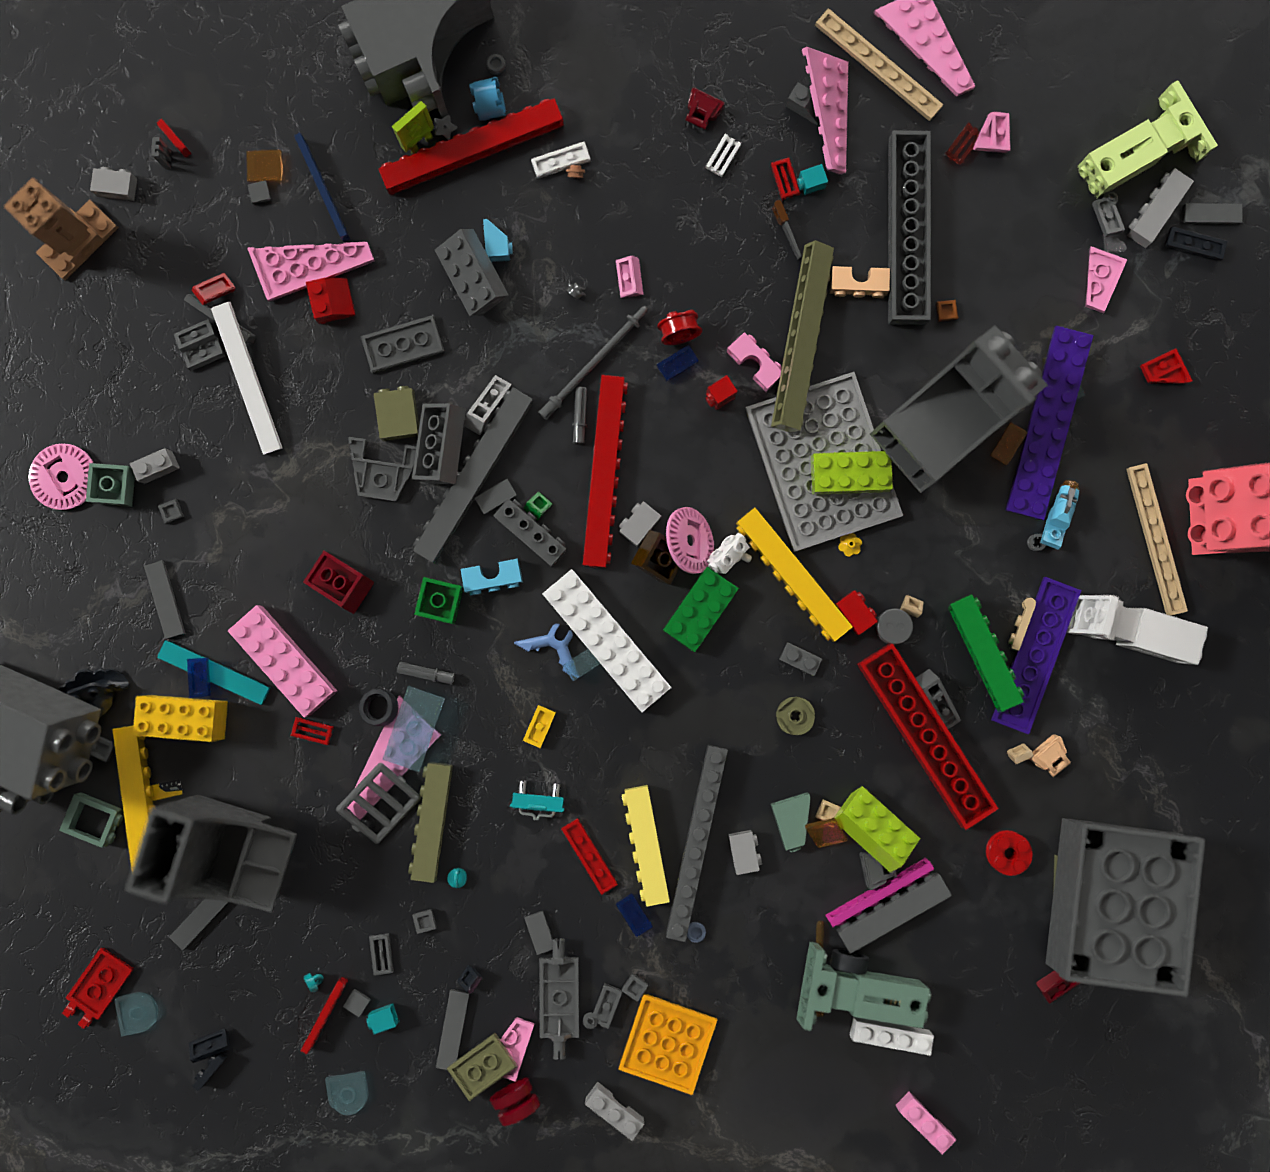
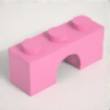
(746, 348)
(925, 1123)

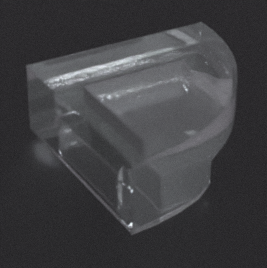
(1113, 244)

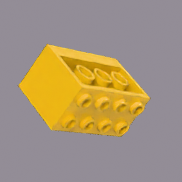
(180, 718)

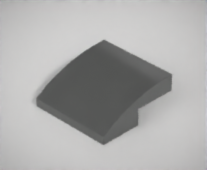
(199, 345)

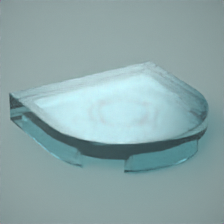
(135, 1012)
(347, 1092)

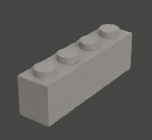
(1159, 208)

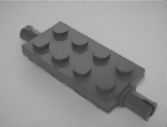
(559, 998)

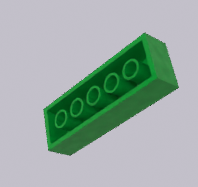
(985, 653)

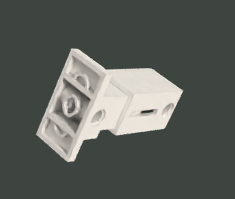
(1138, 629)

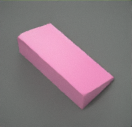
(629, 277)

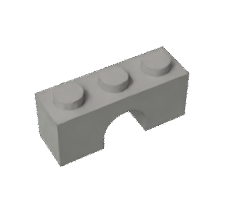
(622, 1118)

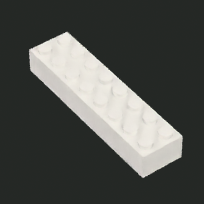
(606, 640)

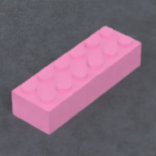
(282, 661)

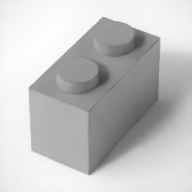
(113, 184)
(154, 465)
(639, 524)
(744, 852)

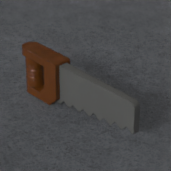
(782, 219)

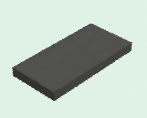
(402, 344)

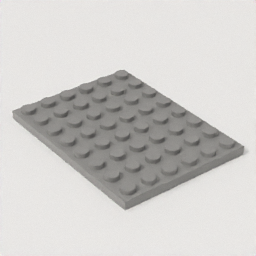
(832, 423)

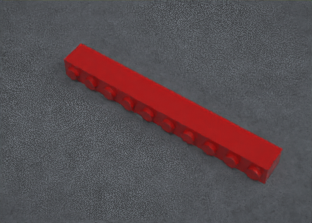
(471, 146)
(603, 471)

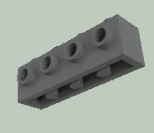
(530, 533)

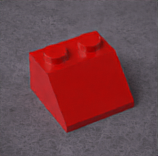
(330, 299)

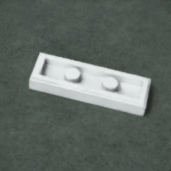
(560, 159)

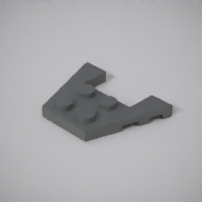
(379, 478)

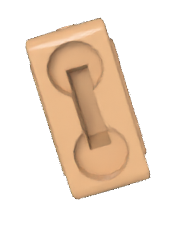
(1049, 753)

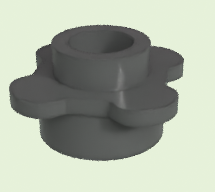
(576, 290)

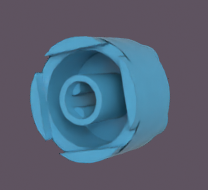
(488, 99)

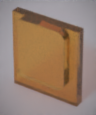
(264, 165)
(826, 832)

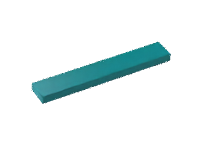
(218, 673)

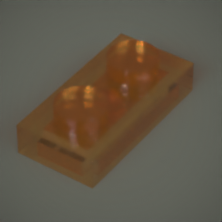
(1008, 443)

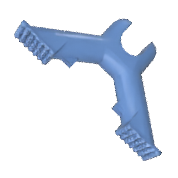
(549, 640)

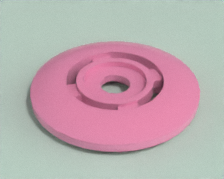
(45, 481)
(702, 537)

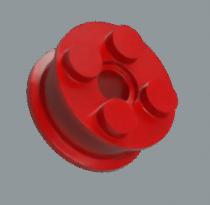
(679, 327)
(1018, 861)

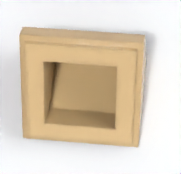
(912, 606)

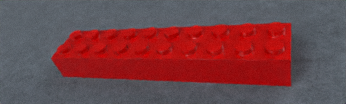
(927, 736)

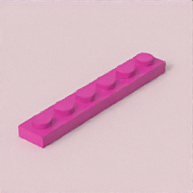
(872, 897)

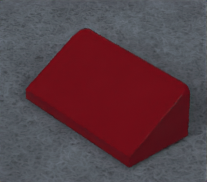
(1054, 986)

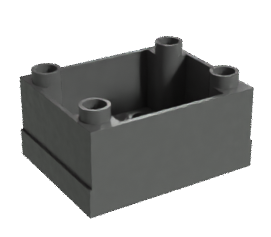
(1125, 906)

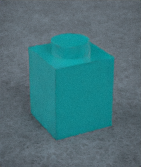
(812, 179)
(382, 1019)

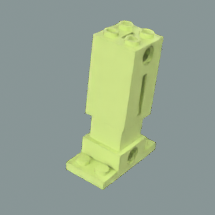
(1148, 143)

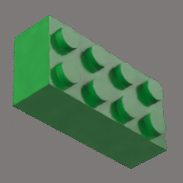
(700, 609)

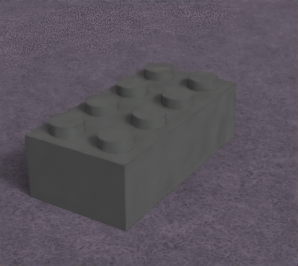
(471, 272)
(439, 443)

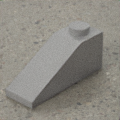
(486, 404)

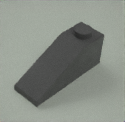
(938, 697)

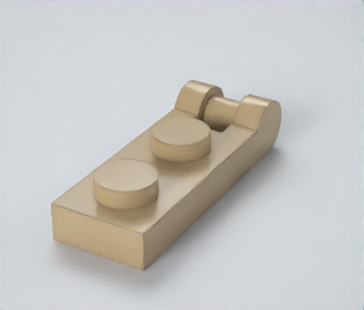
(1022, 624)

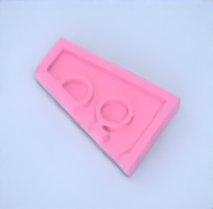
(516, 1042)

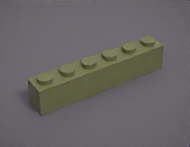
(431, 822)

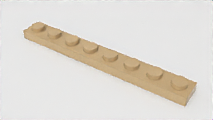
(879, 64)
(1156, 539)

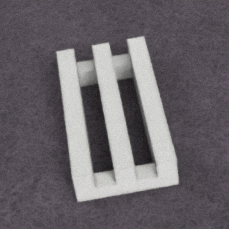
(731, 141)

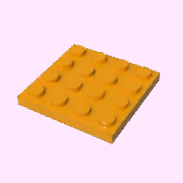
(667, 1044)

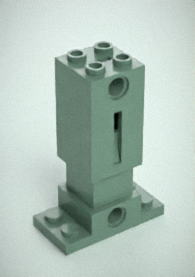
(863, 995)

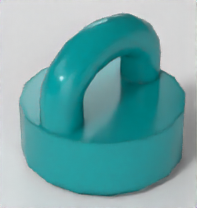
(457, 878)
(311, 983)

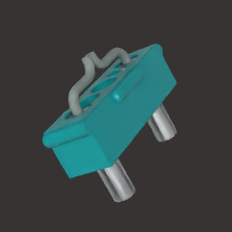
(537, 802)

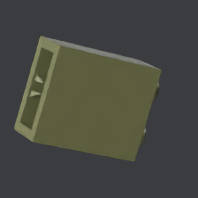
(396, 413)

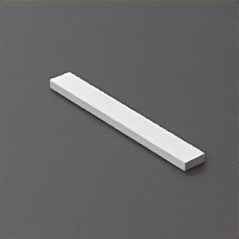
(246, 377)

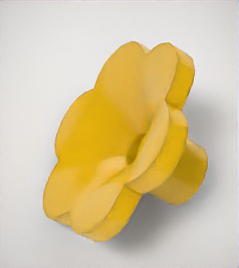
(845, 545)

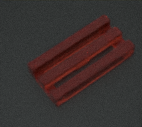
(973, 131)

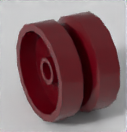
(515, 1101)

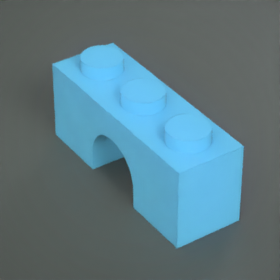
(508, 576)

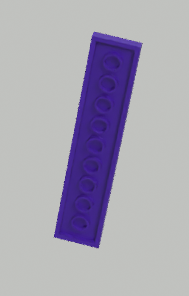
(1049, 423)

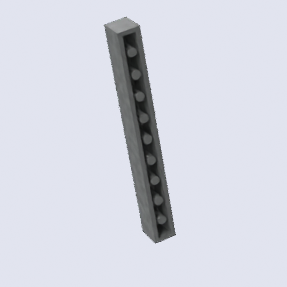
(473, 475)
(696, 843)

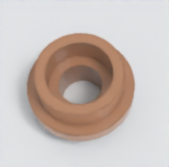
(575, 171)

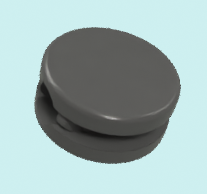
(894, 626)

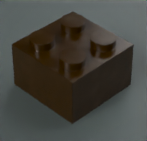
(655, 558)

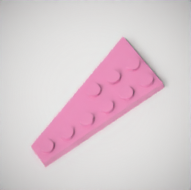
(928, 38)
(830, 101)
(290, 267)
(375, 758)

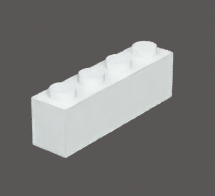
(891, 1035)

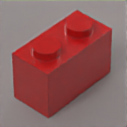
(720, 393)
(856, 612)

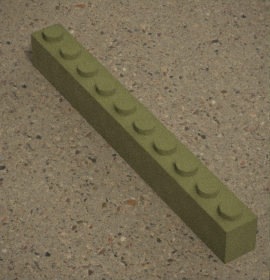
(802, 337)

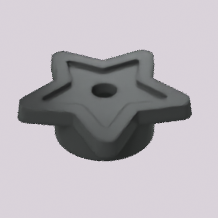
(440, 127)

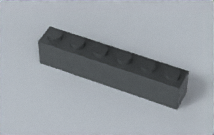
(893, 912)

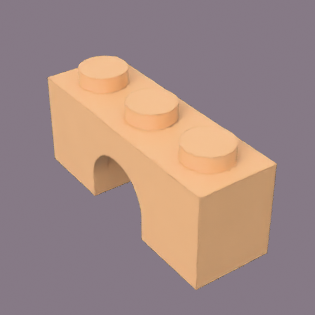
(843, 283)

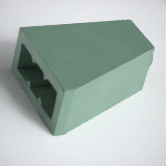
(791, 819)

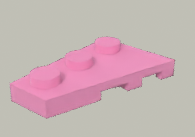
(1103, 276)

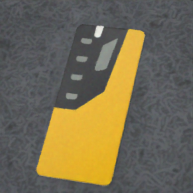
(167, 789)

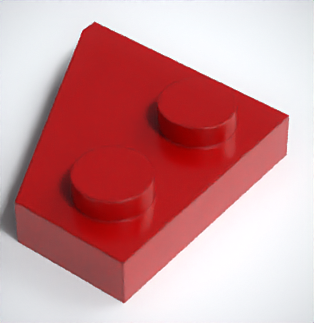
(1166, 369)

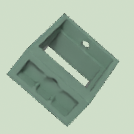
(74, 812)

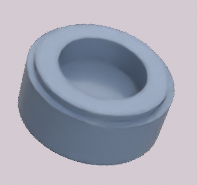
(696, 932)

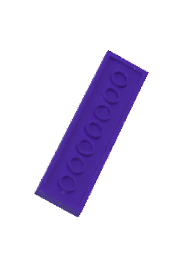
(1039, 651)

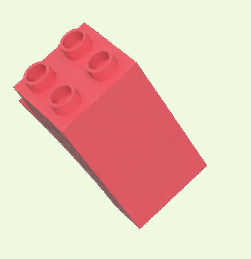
(1230, 510)

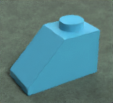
(496, 243)

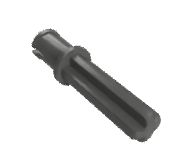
(580, 415)
(426, 673)

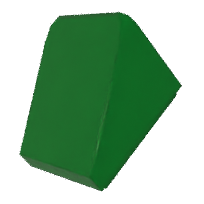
(537, 505)

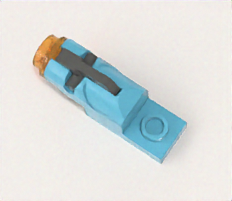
(1060, 514)

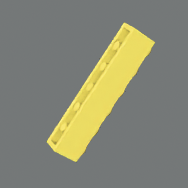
(646, 845)

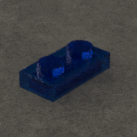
(677, 363)
(198, 677)
(634, 915)

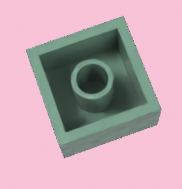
(110, 485)

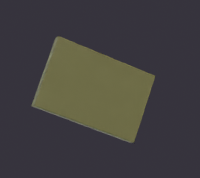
(482, 1066)

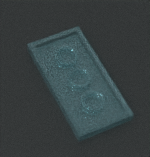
(413, 728)

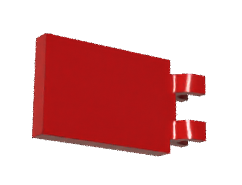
(97, 986)

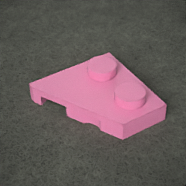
(994, 134)

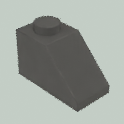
(801, 103)

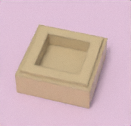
(1020, 753)
(827, 810)

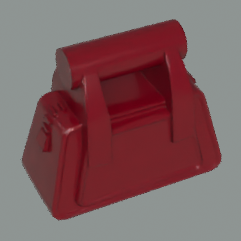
(705, 106)

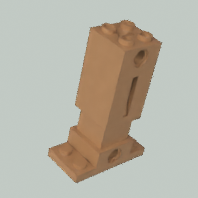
(67, 234)

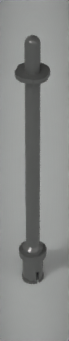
(556, 401)

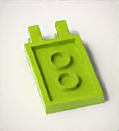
(413, 128)

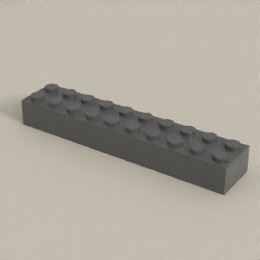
(909, 227)

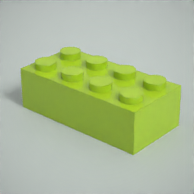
(851, 472)
(876, 829)

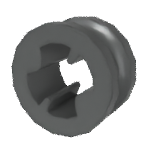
(1030, 542)

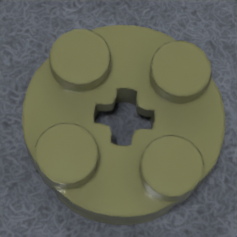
(806, 715)

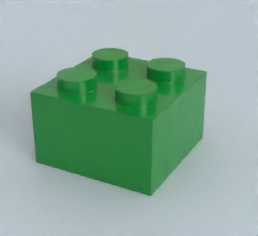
(439, 600)

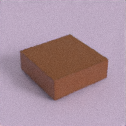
(946, 310)

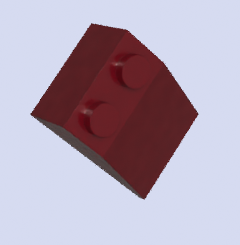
(338, 582)

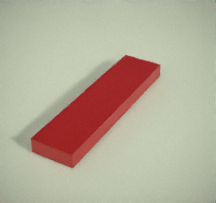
(589, 856)
(324, 1015)

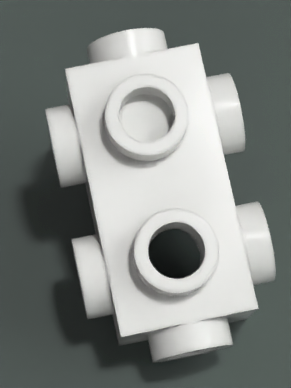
(729, 553)

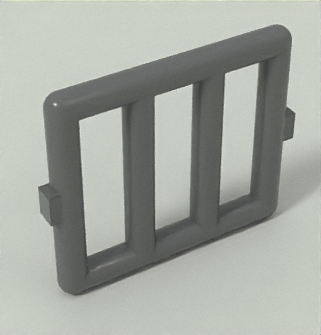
(355, 796)

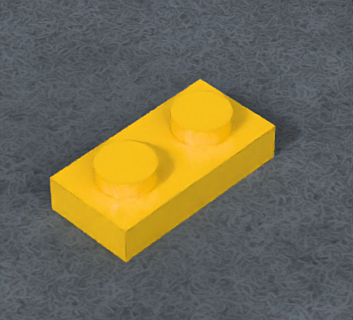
(539, 726)

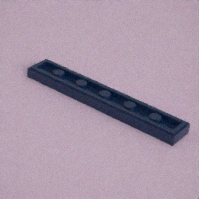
(322, 187)

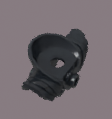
(96, 687)

